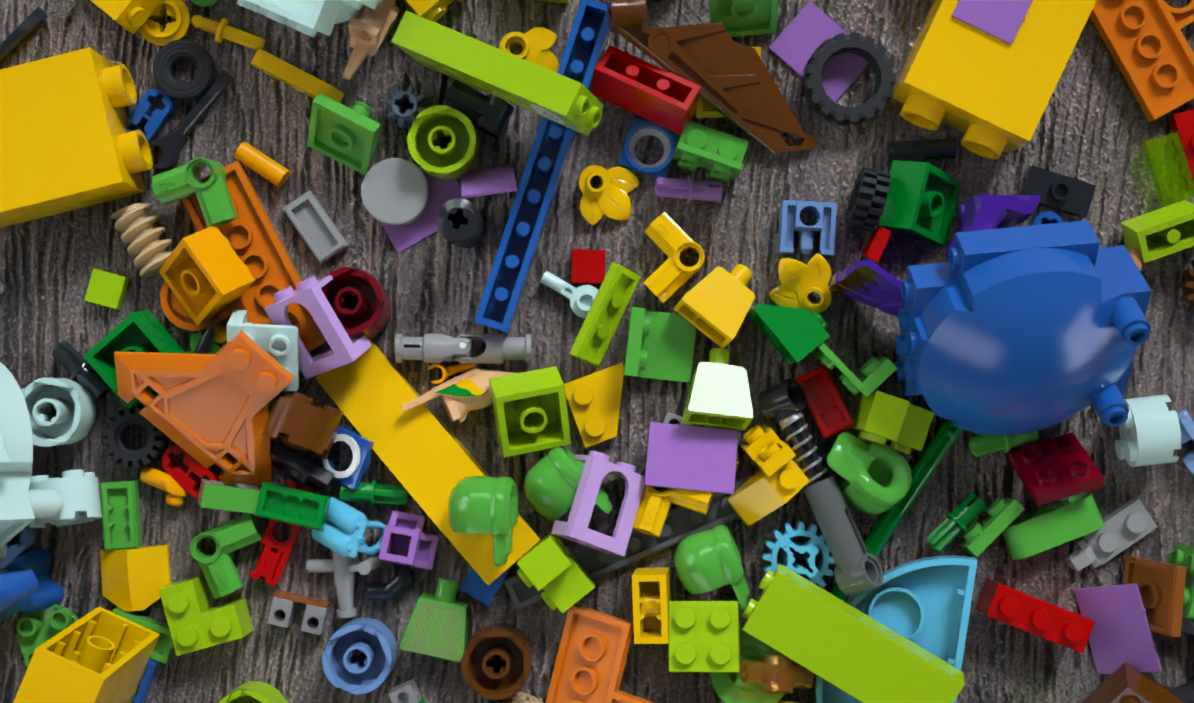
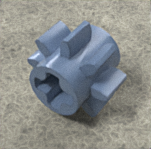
(402, 99)

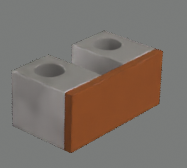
(288, 602)

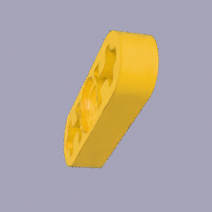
(294, 76)

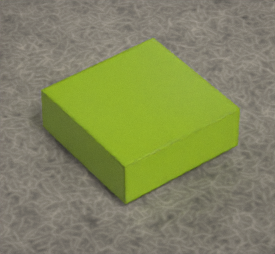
(106, 289)

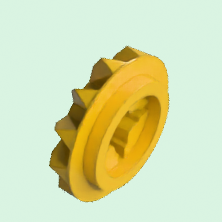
(153, 31)

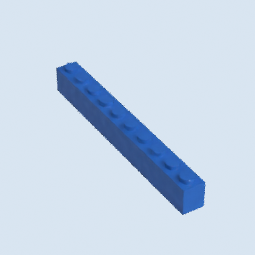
(541, 178)

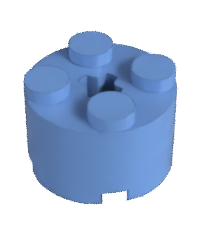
(354, 673)

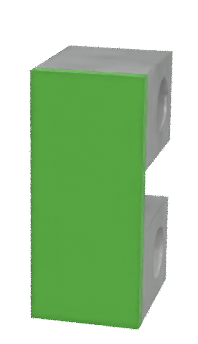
(237, 499)

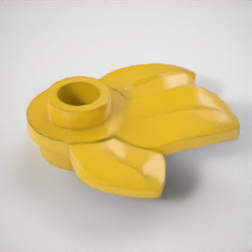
(535, 46)
(609, 197)
(800, 280)

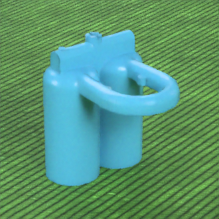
(346, 529)

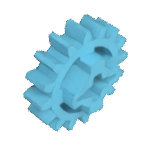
(808, 547)

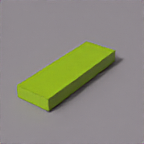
(605, 314)

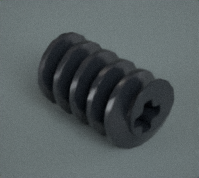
(455, 211)

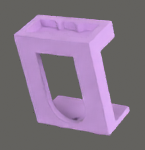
(310, 295)
(576, 528)

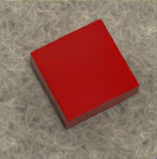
(876, 244)
(588, 266)

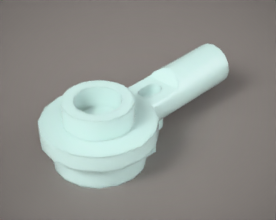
(580, 298)

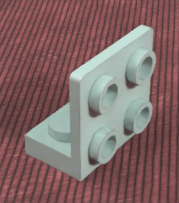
(276, 340)

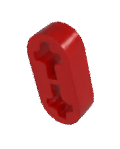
(182, 475)

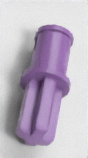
(689, 189)

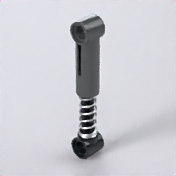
(855, 567)

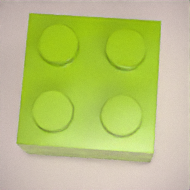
(530, 411)
(704, 637)

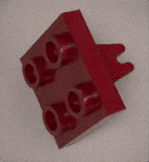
(1055, 468)

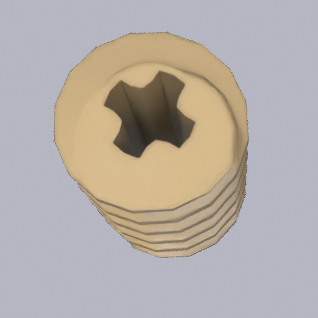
(143, 237)

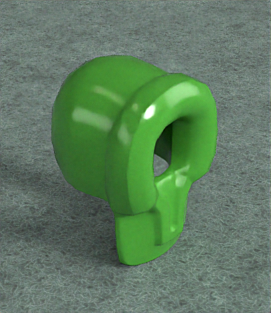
(871, 473)
(554, 482)
(486, 506)
(711, 561)

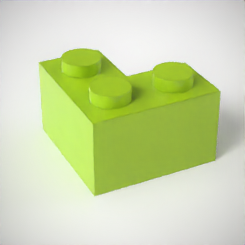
(892, 419)
(556, 571)
(196, 622)

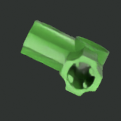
(187, 181)
(219, 566)

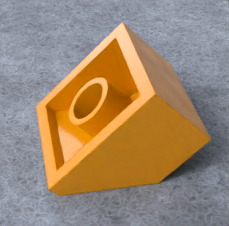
(206, 274)

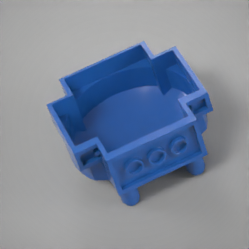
(1022, 328)

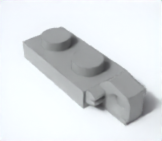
(1120, 531)

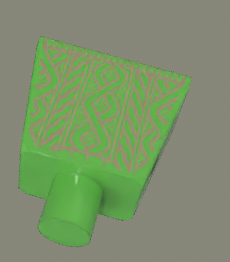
(439, 623)

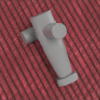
(344, 578)

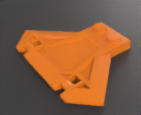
(210, 403)

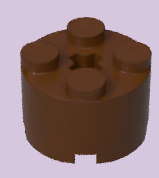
(303, 425)
(480, 669)

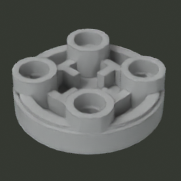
(395, 192)

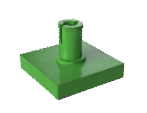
(745, 16)
(343, 132)

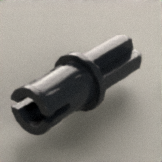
(922, 149)
(80, 370)

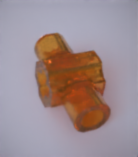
(776, 674)

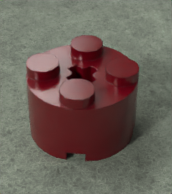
(373, 303)

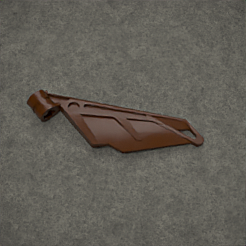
(728, 71)

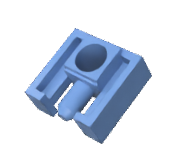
(790, 222)

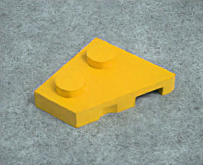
(596, 403)

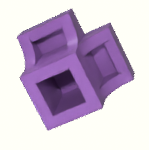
(407, 543)

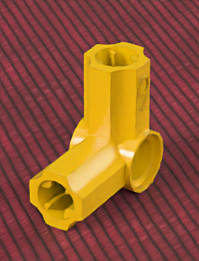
(673, 243)
(656, 506)

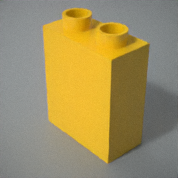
(983, 83)
(67, 136)
(89, 662)

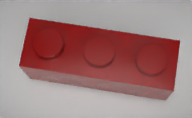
(645, 89)
(1034, 615)

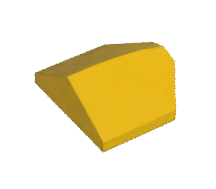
(135, 575)

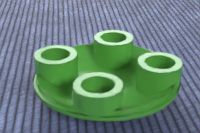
(41, 626)

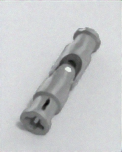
(444, 348)

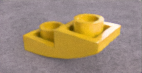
(766, 449)

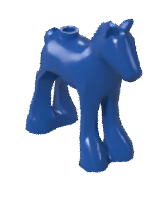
(27, 584)

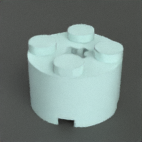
(74, 411)
(1149, 432)
(79, 494)

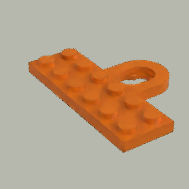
(1149, 50)
(262, 251)
(591, 659)

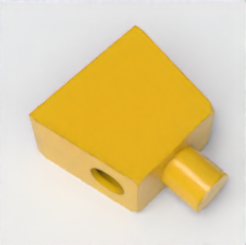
(718, 303)

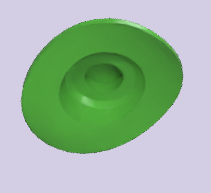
(729, 685)

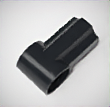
(486, 112)

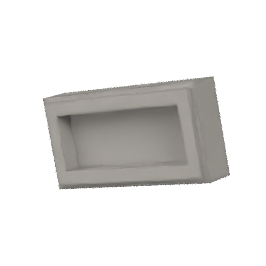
(315, 227)

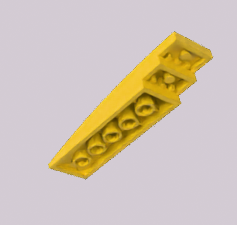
(417, 450)

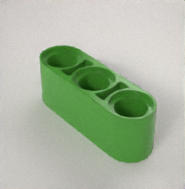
(1052, 526)

